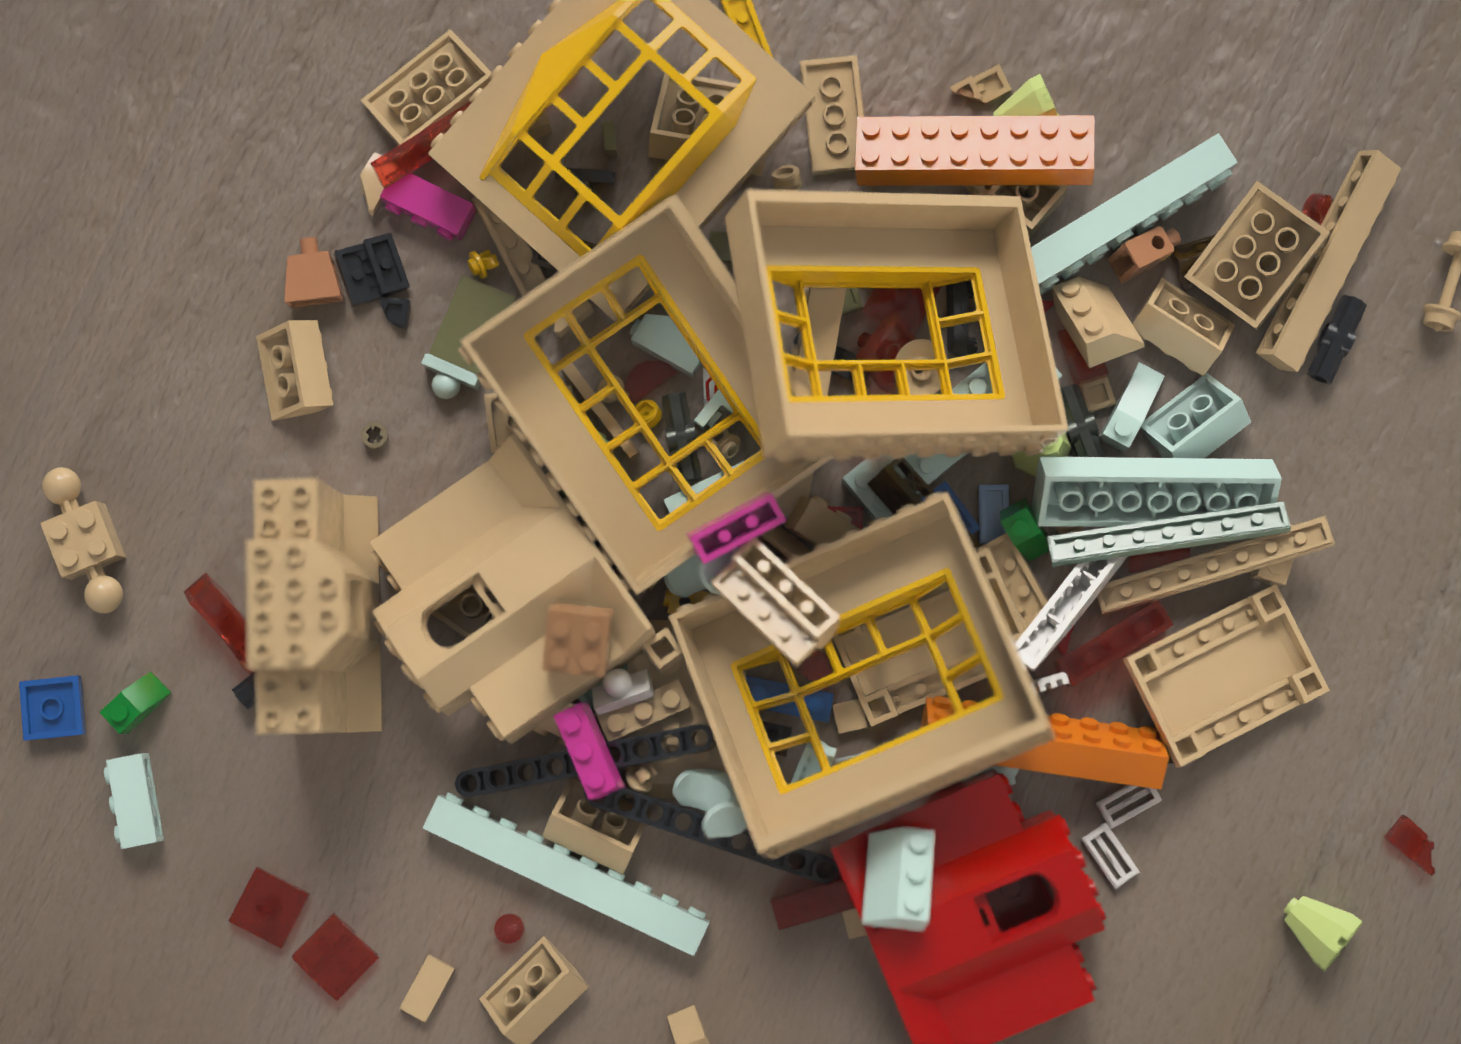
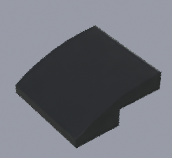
(371, 270)

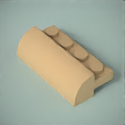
(1018, 578)
(776, 602)

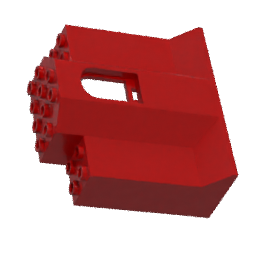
(965, 977)

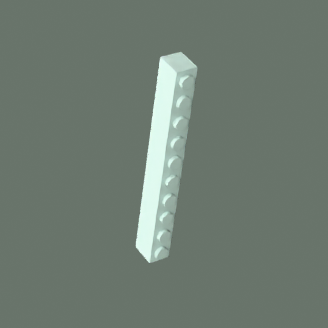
(566, 874)

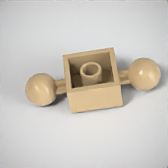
(82, 540)

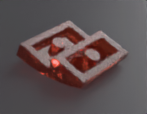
(335, 956)

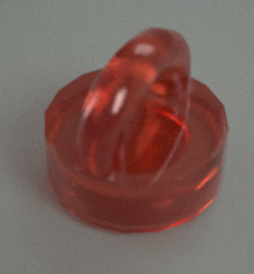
(1317, 206)
(509, 928)

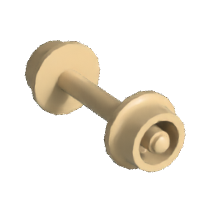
(1441, 316)

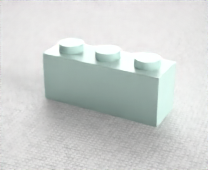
(133, 800)

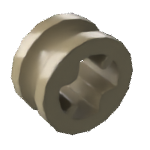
(383, 433)

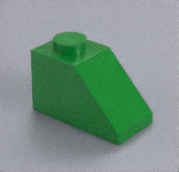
(1023, 529)
(135, 703)

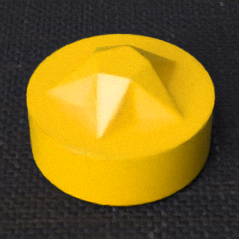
(649, 412)

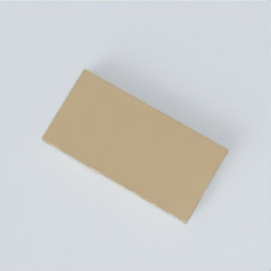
(834, 115)

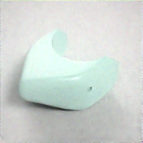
(695, 576)
(713, 793)

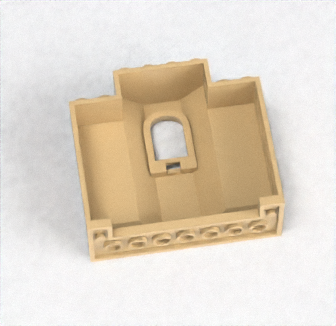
(518, 538)
(313, 609)

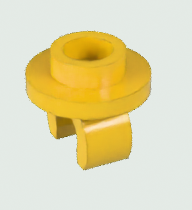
(481, 262)

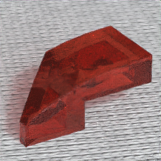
(1412, 843)

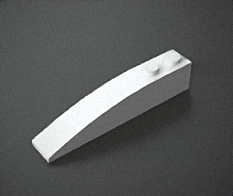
(1065, 609)

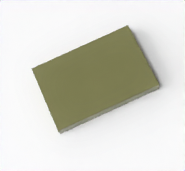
(469, 308)

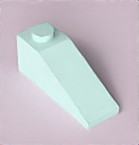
(1131, 408)

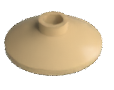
(925, 381)

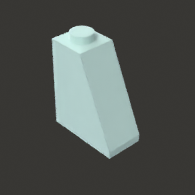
(664, 341)

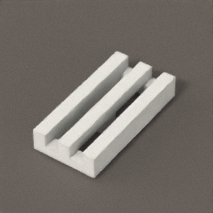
(1050, 681)
(1127, 788)
(1095, 834)

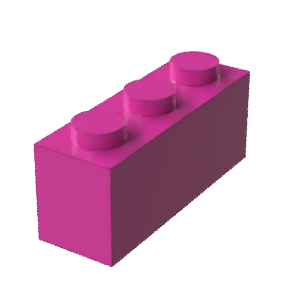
(429, 206)
(735, 527)
(588, 751)

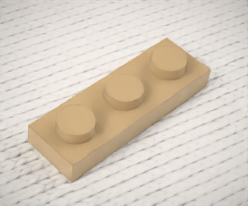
(628, 719)

